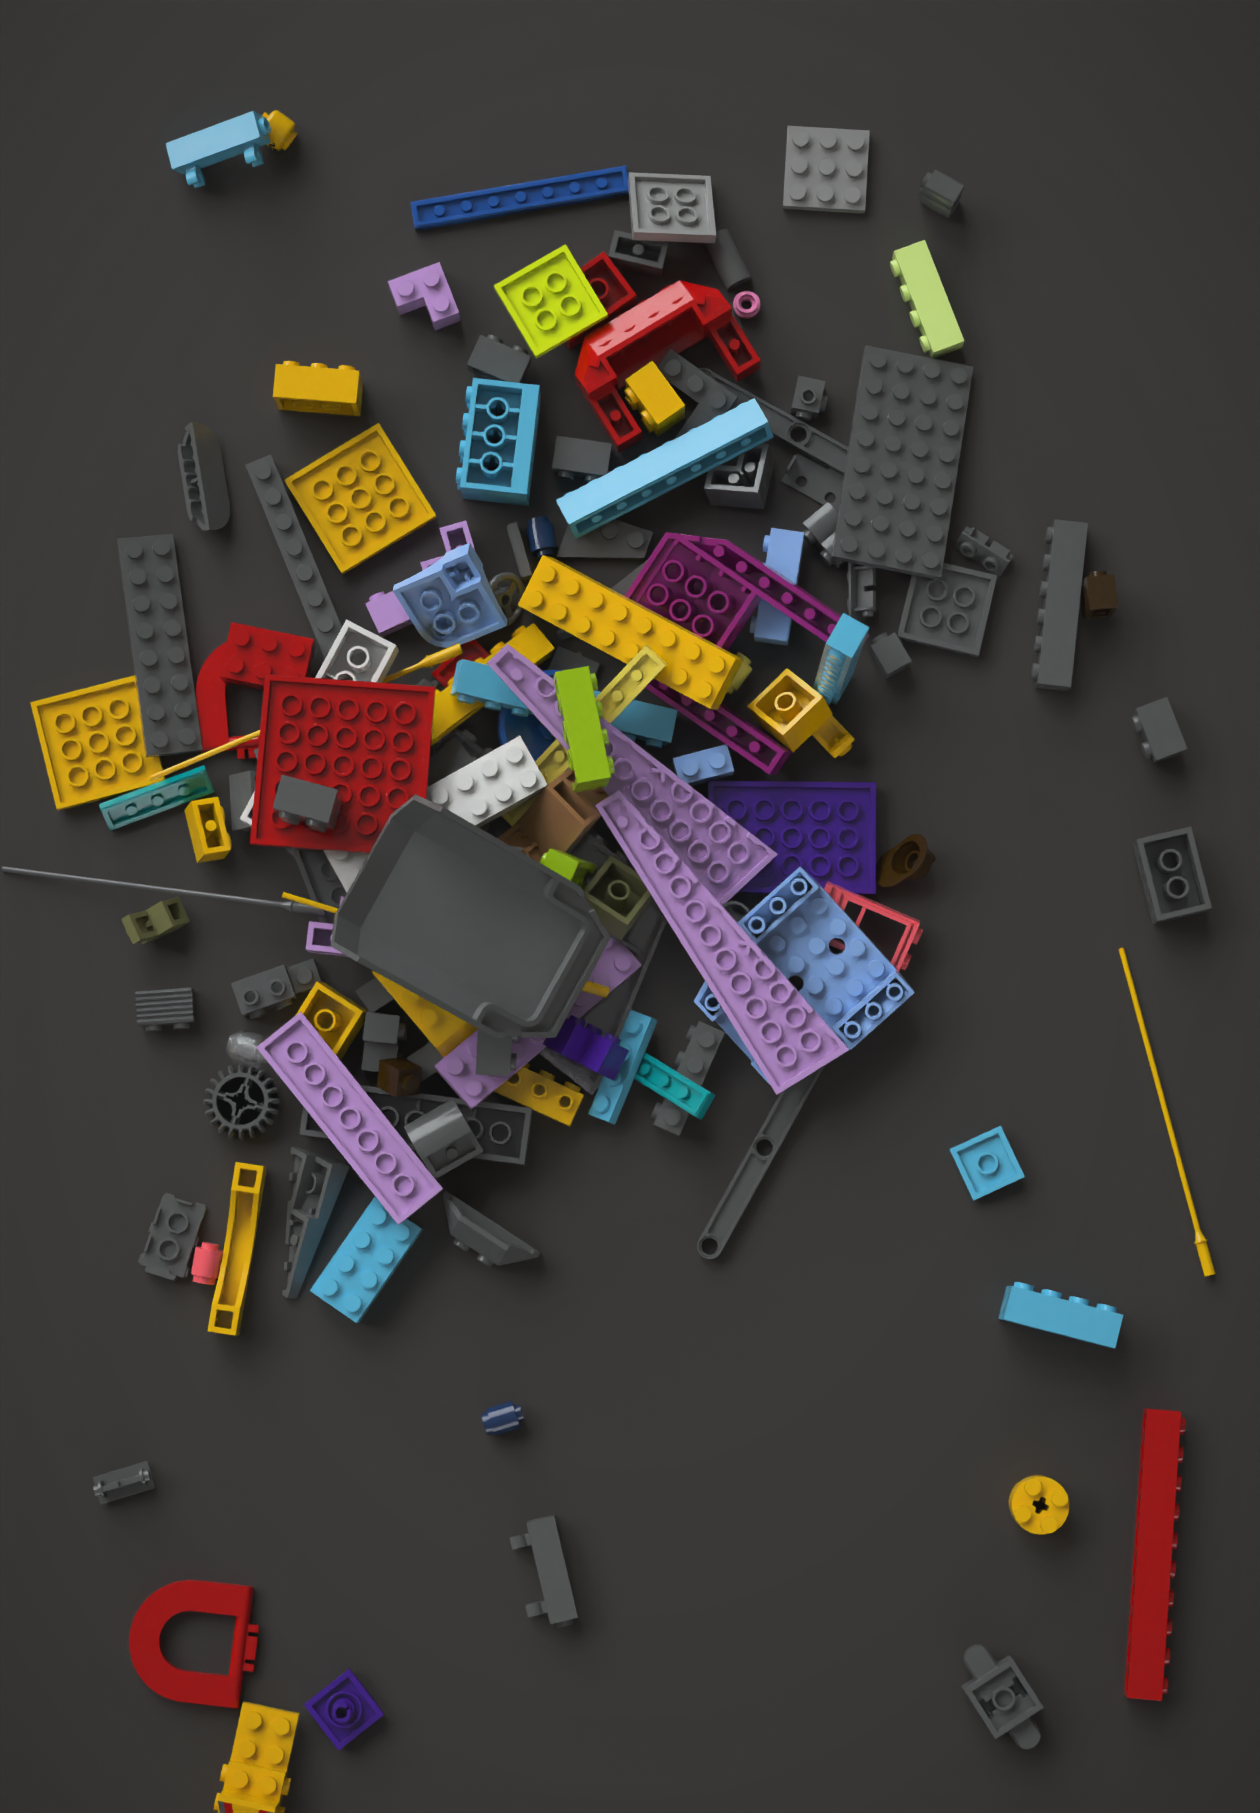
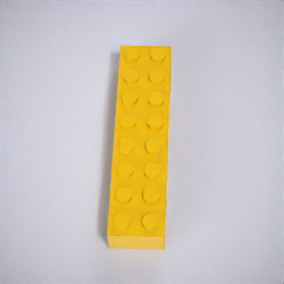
(624, 627)

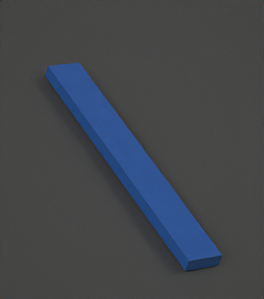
(520, 198)

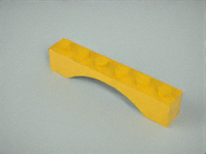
(238, 1249)

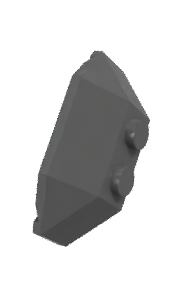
(484, 1235)

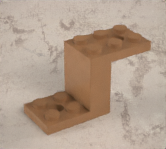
(555, 818)

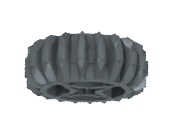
(238, 1114)

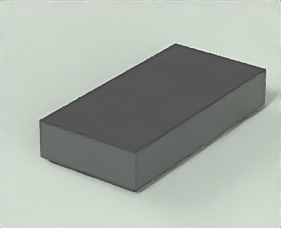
(519, 552)

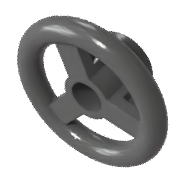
(504, 595)

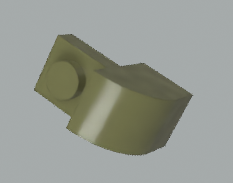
(156, 921)

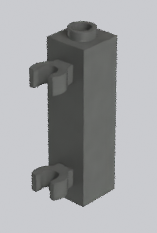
(552, 1571)

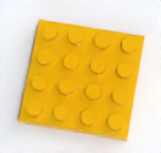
(360, 498)
(94, 743)

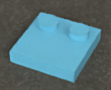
(987, 1162)

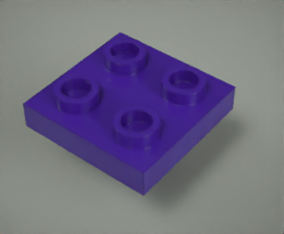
(344, 1709)

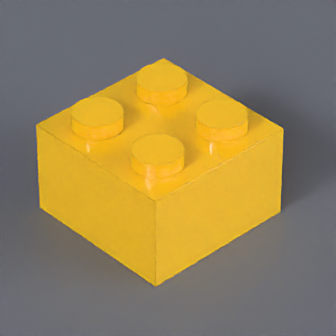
(654, 399)
(790, 710)
(333, 1017)

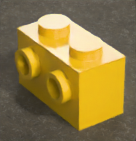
(208, 829)

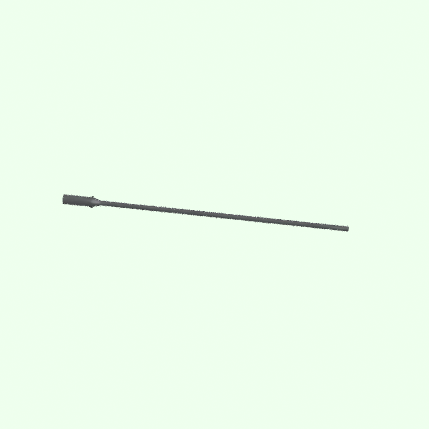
(291, 906)

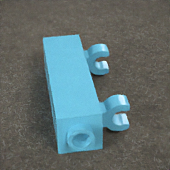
(219, 143)

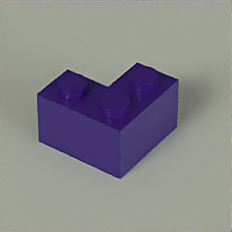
(589, 1047)

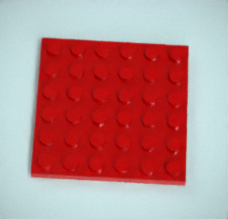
(348, 737)

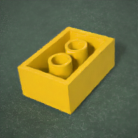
(318, 389)

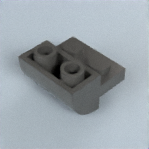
(443, 1138)

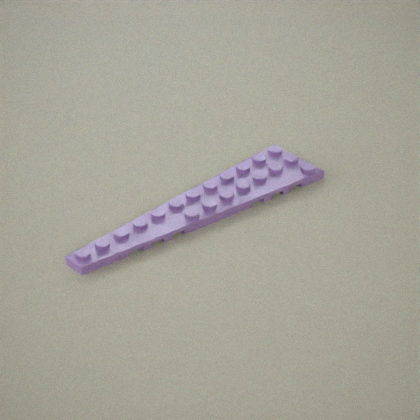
(698, 831)
(761, 1003)

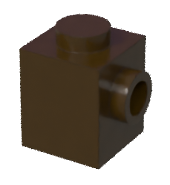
(399, 1077)

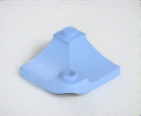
(451, 600)

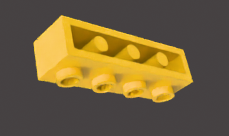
(543, 1094)

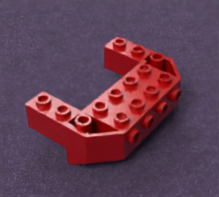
(668, 320)

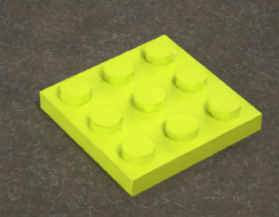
(550, 301)

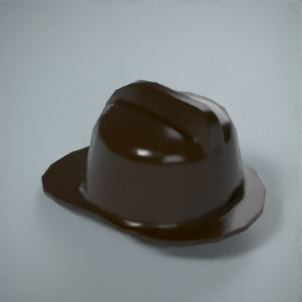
(905, 861)

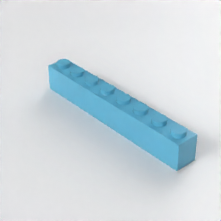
(665, 468)
(638, 721)

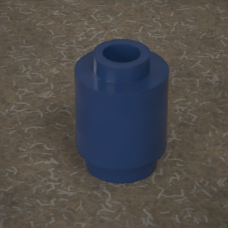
(541, 537)
(502, 1418)

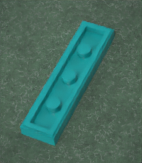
(157, 798)
(674, 1086)

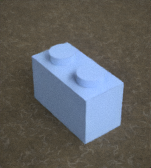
(704, 765)

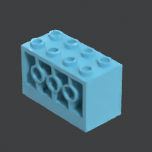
(517, 436)

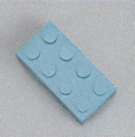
(365, 1261)
(1059, 1316)

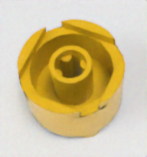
(1046, 1519)

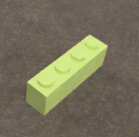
(927, 299)

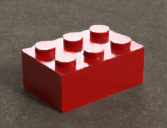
(610, 289)
(261, 651)

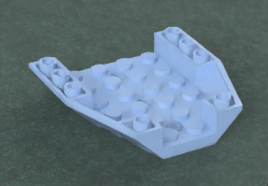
(846, 989)

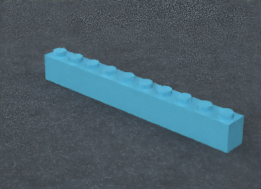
(840, 658)

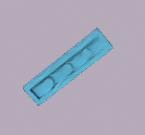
(612, 1093)

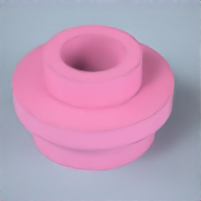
(750, 297)

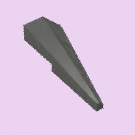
(315, 1190)

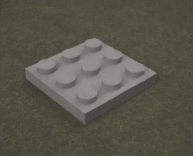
(826, 169)
(671, 207)

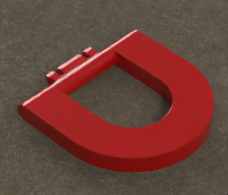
(213, 710)
(186, 1684)

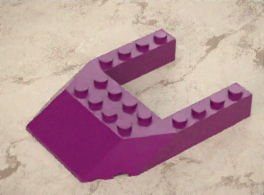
(713, 592)

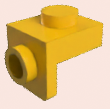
(834, 737)

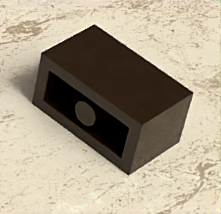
(1098, 595)

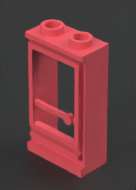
(911, 932)

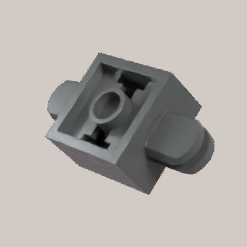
(1002, 1696)

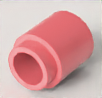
(206, 1263)

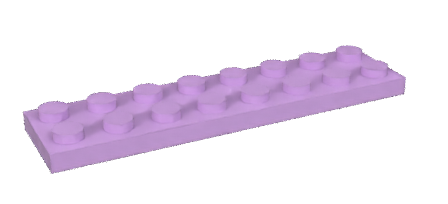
(459, 1066)
(349, 1118)

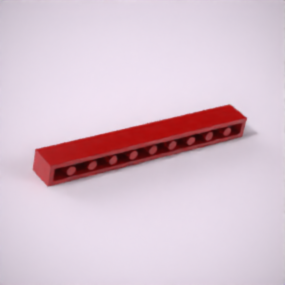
(1153, 1554)

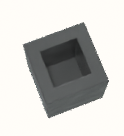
(889, 654)

